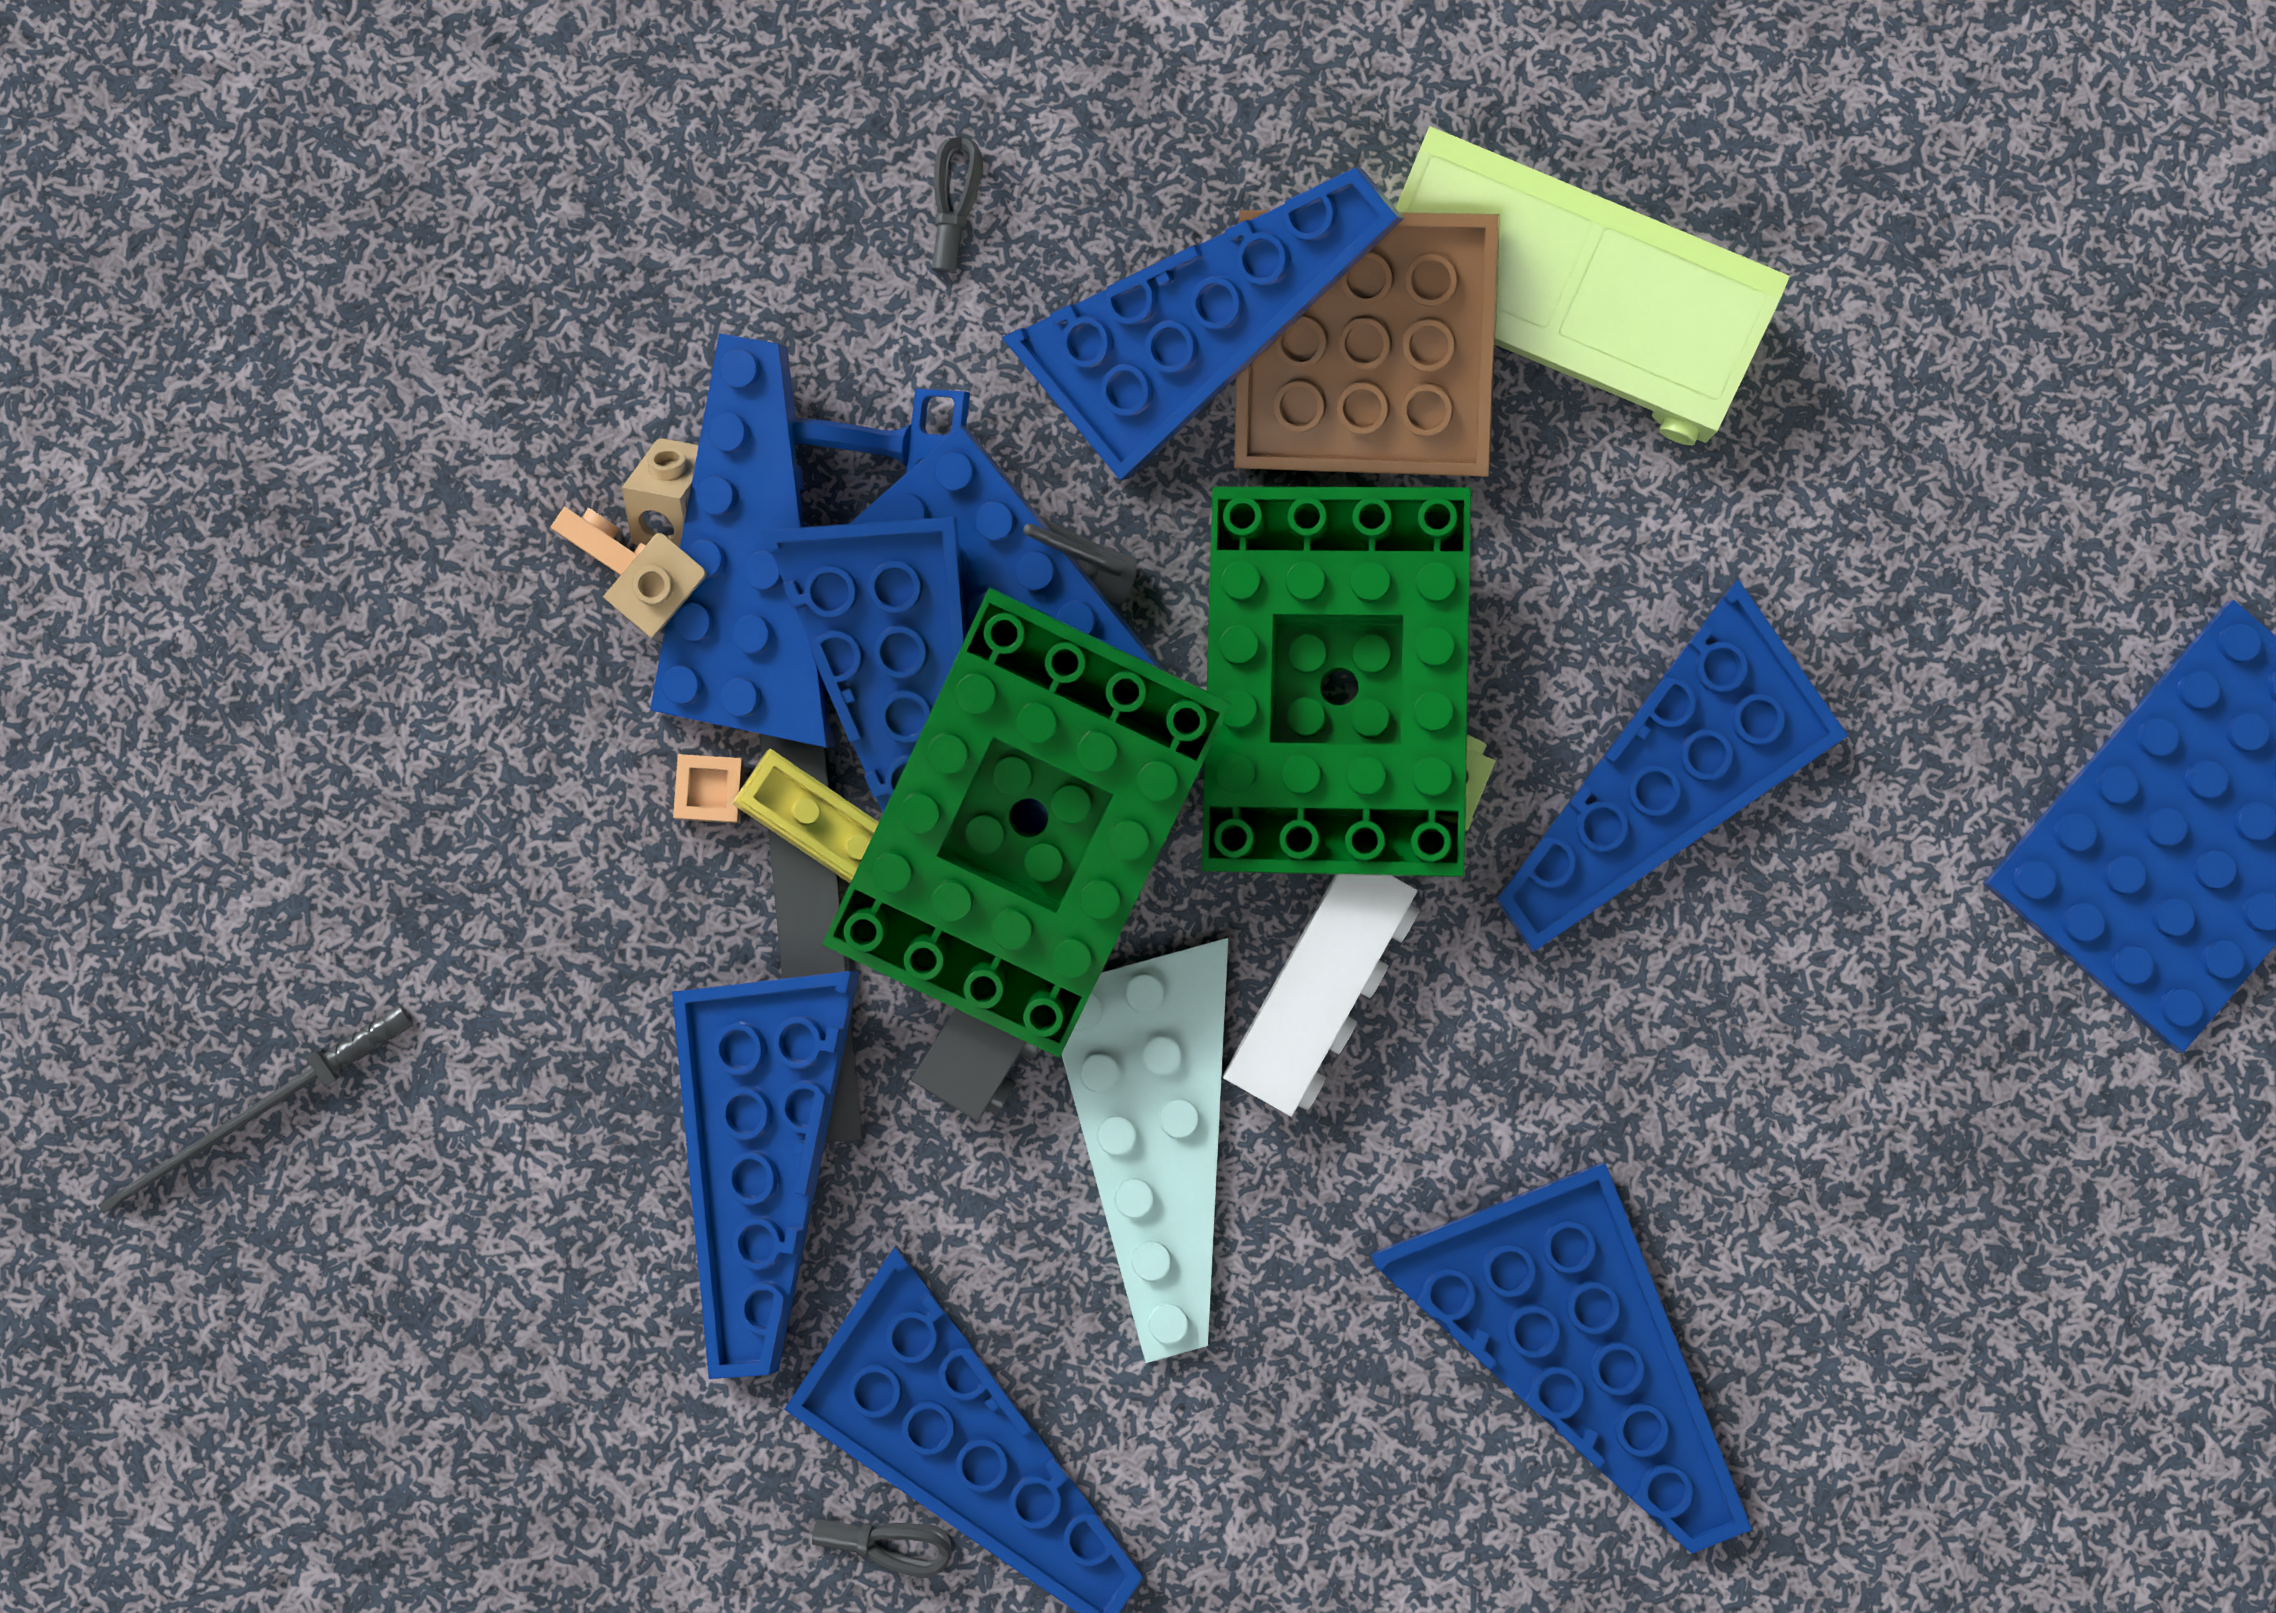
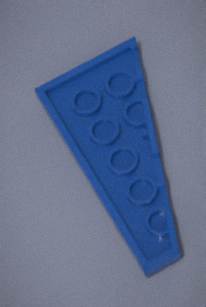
(1180, 331)
(736, 643)
(756, 1119)
(936, 1423)

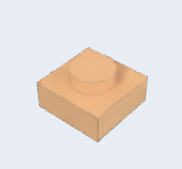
(708, 788)

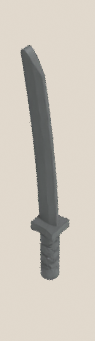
(323, 1067)

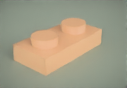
(595, 537)

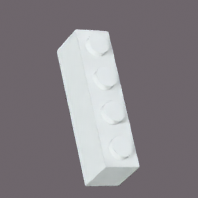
(1319, 987)

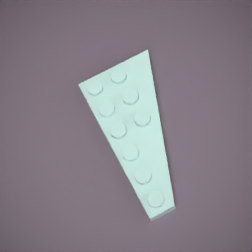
(1149, 1112)

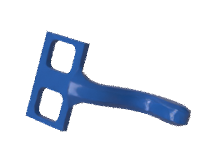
(906, 444)

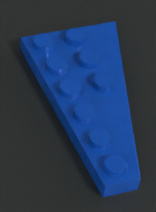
(880, 625)
(1699, 748)

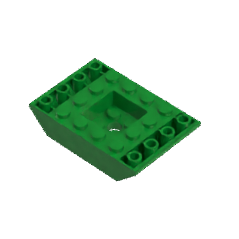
(1318, 589)
(1005, 915)

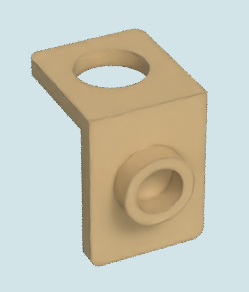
(660, 485)
(655, 585)

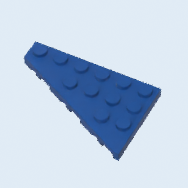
(1574, 1326)

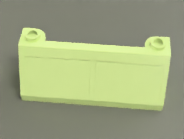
(1606, 287)

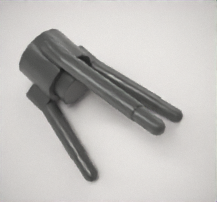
(1108, 569)

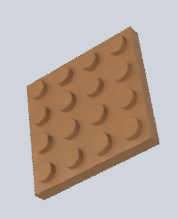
(1386, 362)

